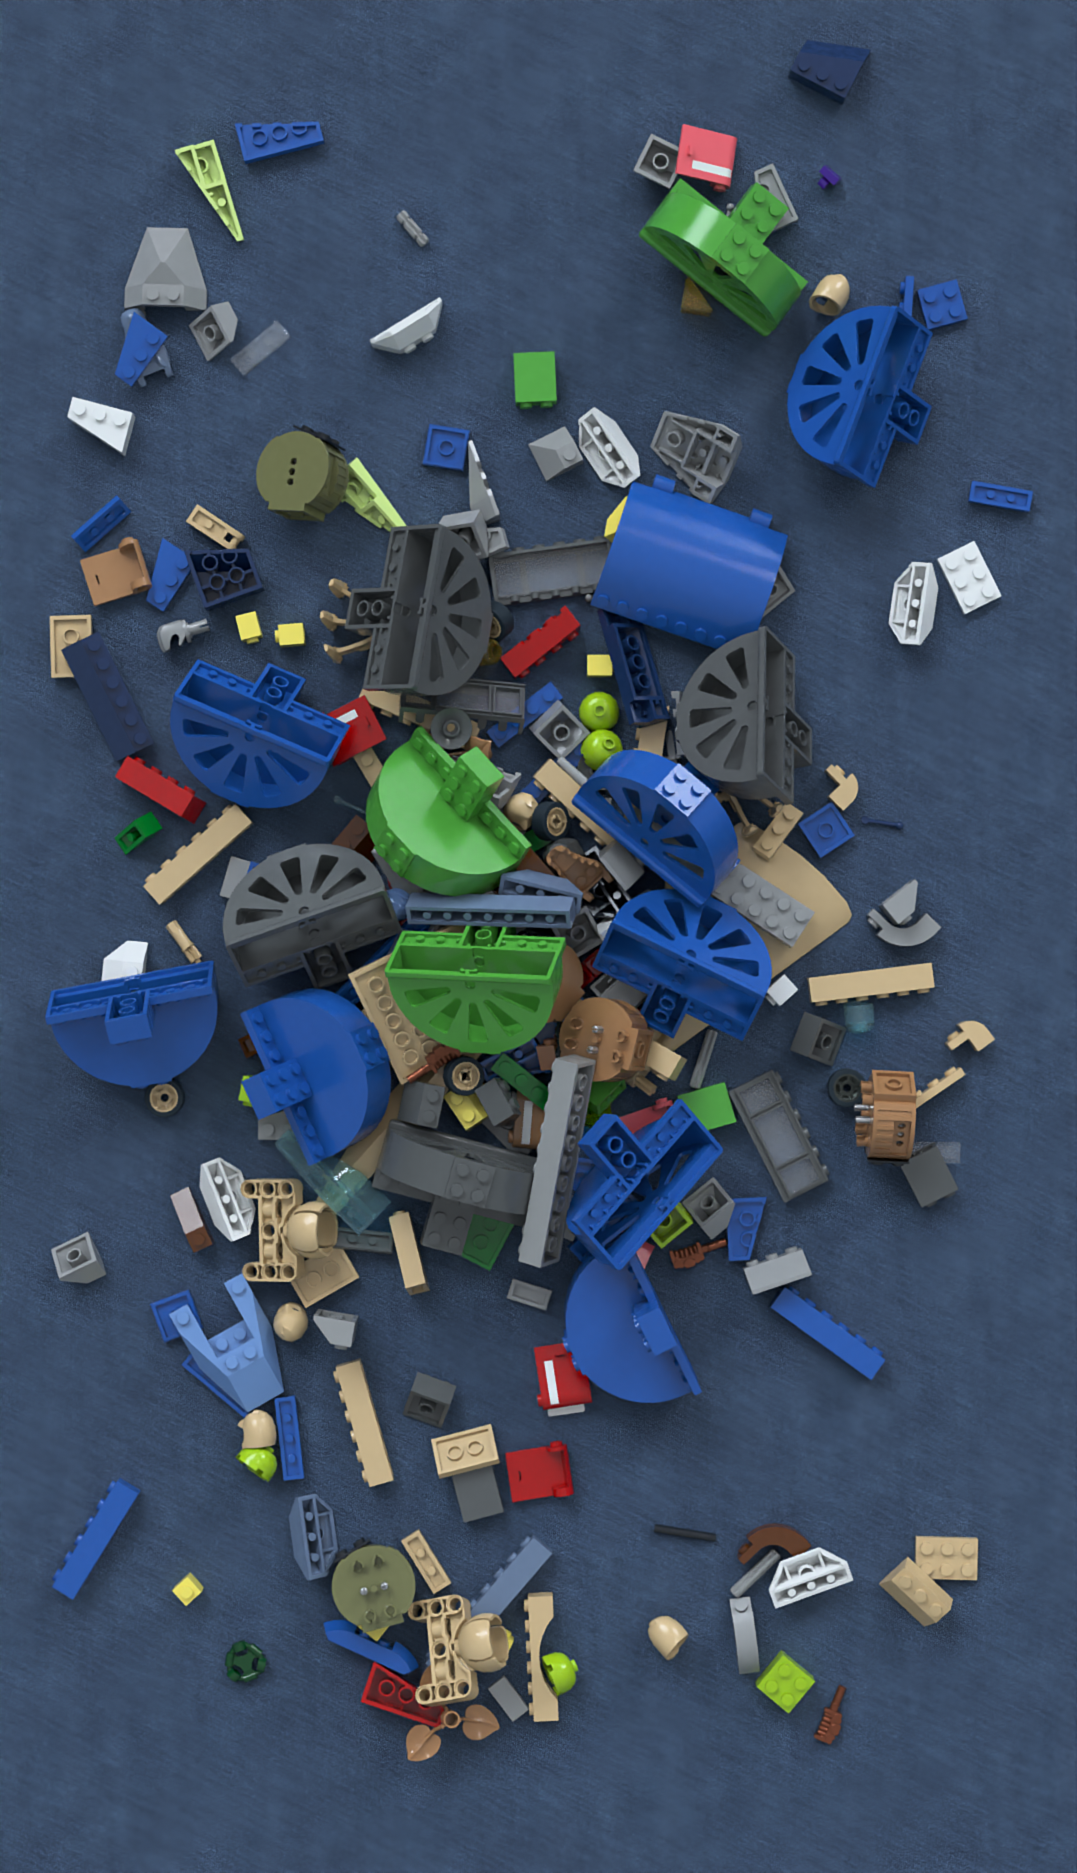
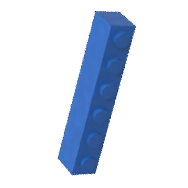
(827, 1332)
(96, 1538)

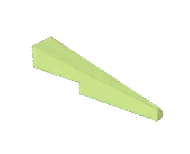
(206, 169)
(369, 499)

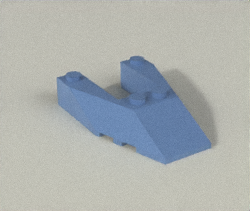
(241, 1357)

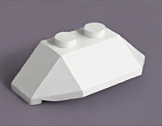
(411, 330)
(607, 449)
(914, 603)
(126, 961)
(227, 1206)
(807, 1576)

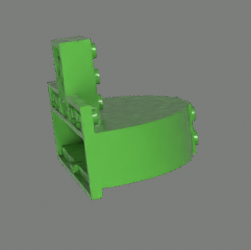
(731, 244)
(438, 819)
(476, 986)

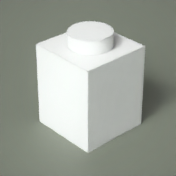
(780, 991)

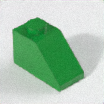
(138, 832)

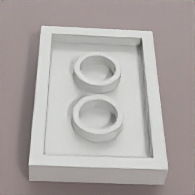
(969, 577)

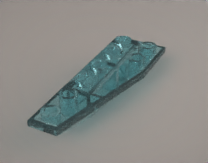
(338, 1184)

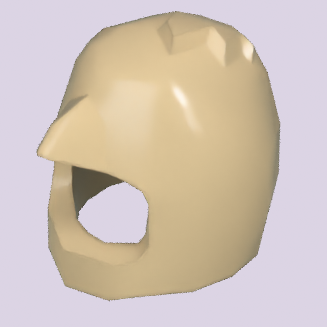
(837, 292)
(520, 810)
(290, 1323)
(258, 1430)
(667, 1635)

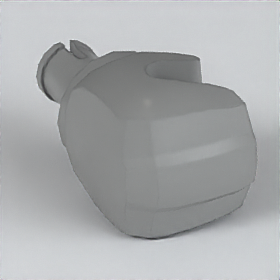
(180, 628)

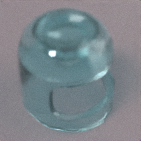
(859, 1016)

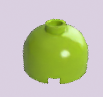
(599, 711)
(600, 746)
(259, 1461)
(560, 1671)

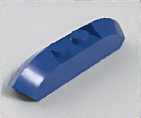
(396, 1657)

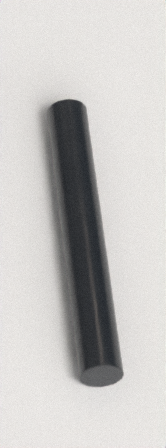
(684, 1532)

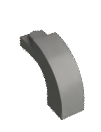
(918, 933)
(744, 1635)

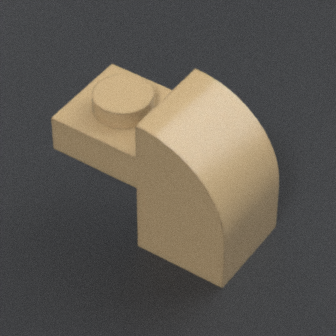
(846, 789)
(972, 1031)

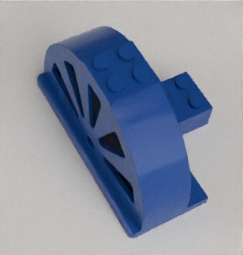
(857, 392)
(252, 737)
(676, 800)
(688, 961)
(141, 1033)
(319, 1068)
(623, 1166)
(624, 1334)

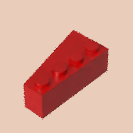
(541, 643)
(160, 789)
(397, 1695)

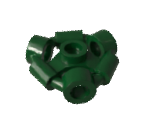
(244, 1662)

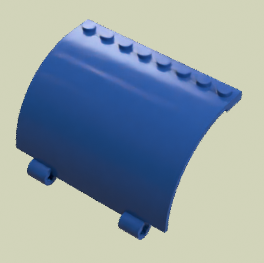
(689, 565)

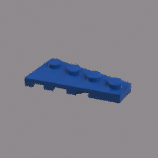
(276, 139)

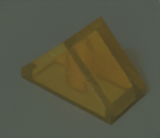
(693, 301)

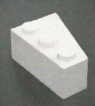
(103, 422)

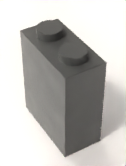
(929, 1176)
(478, 1493)

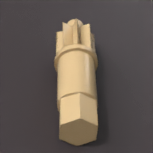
(184, 942)

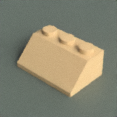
(917, 1592)

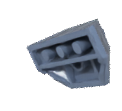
(538, 884)
(313, 1535)

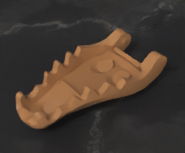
(578, 869)

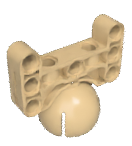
(297, 1229)
(469, 1647)

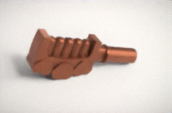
(438, 1057)
(694, 1254)
(832, 1719)

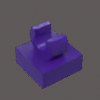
(829, 176)

